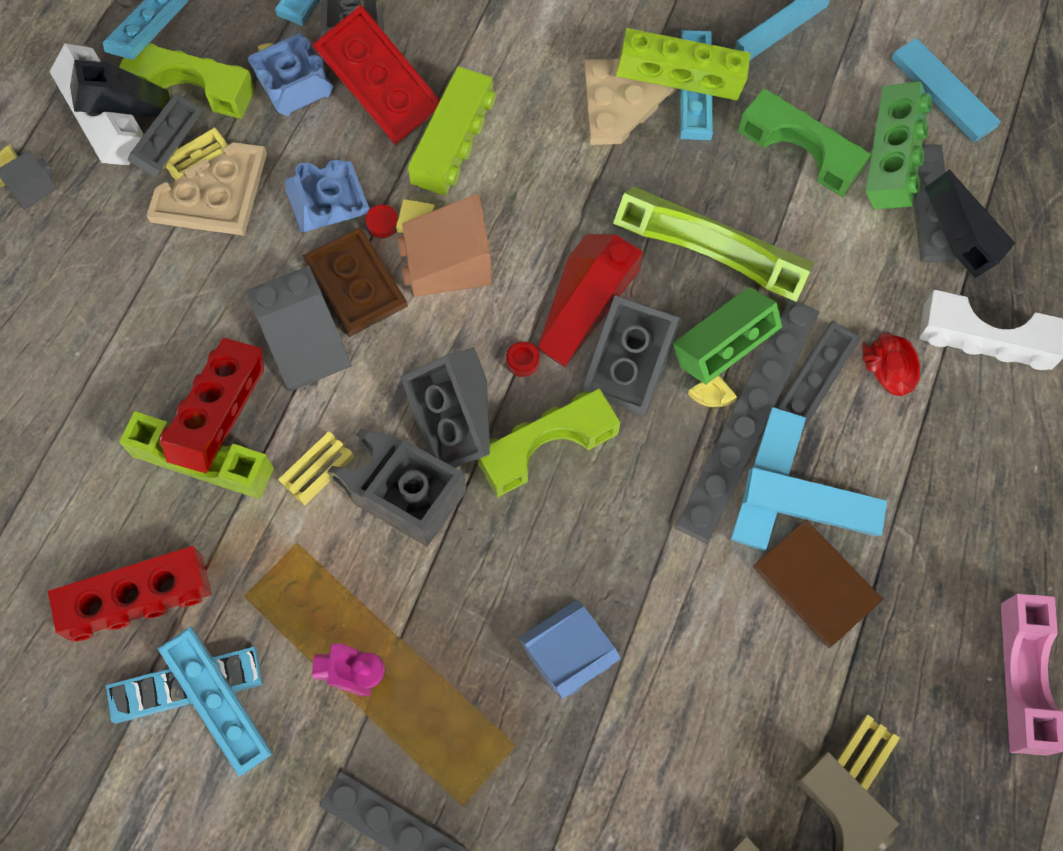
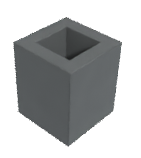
(28, 179)

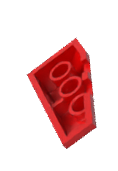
(591, 278)

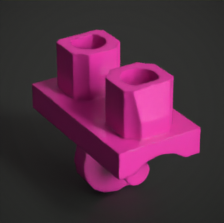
(349, 669)

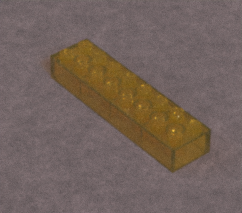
(411, 700)

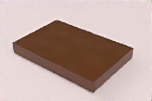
(355, 281)
(817, 583)

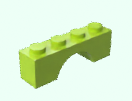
(225, 86)
(585, 421)
(232, 469)

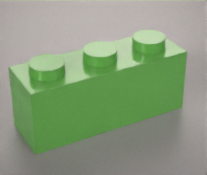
(727, 335)

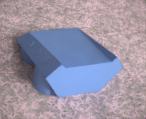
(291, 74)
(325, 194)
(569, 649)

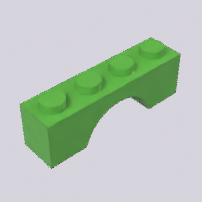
(775, 121)

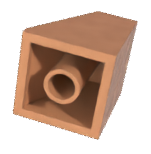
(447, 249)

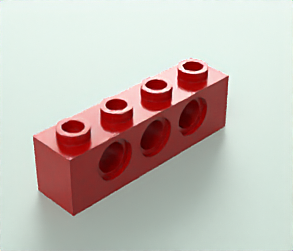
(212, 405)
(73, 601)

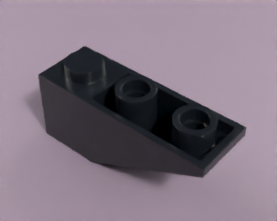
(108, 88)
(967, 225)

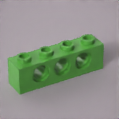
(898, 145)

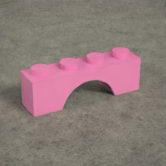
(1032, 714)

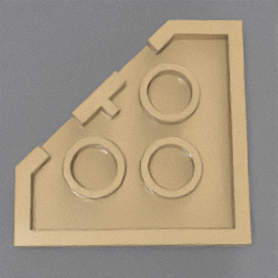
(616, 102)
(212, 193)

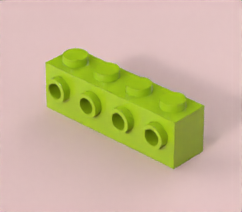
(451, 131)

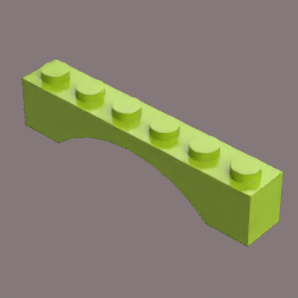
(761, 261)

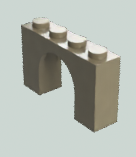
(855, 815)

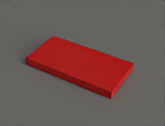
(377, 75)

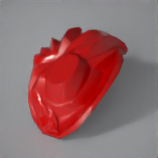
(893, 363)

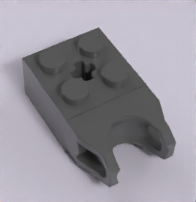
(402, 485)

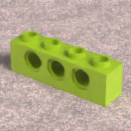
(683, 64)

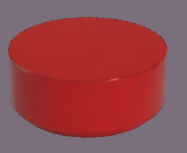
(381, 221)
(522, 359)

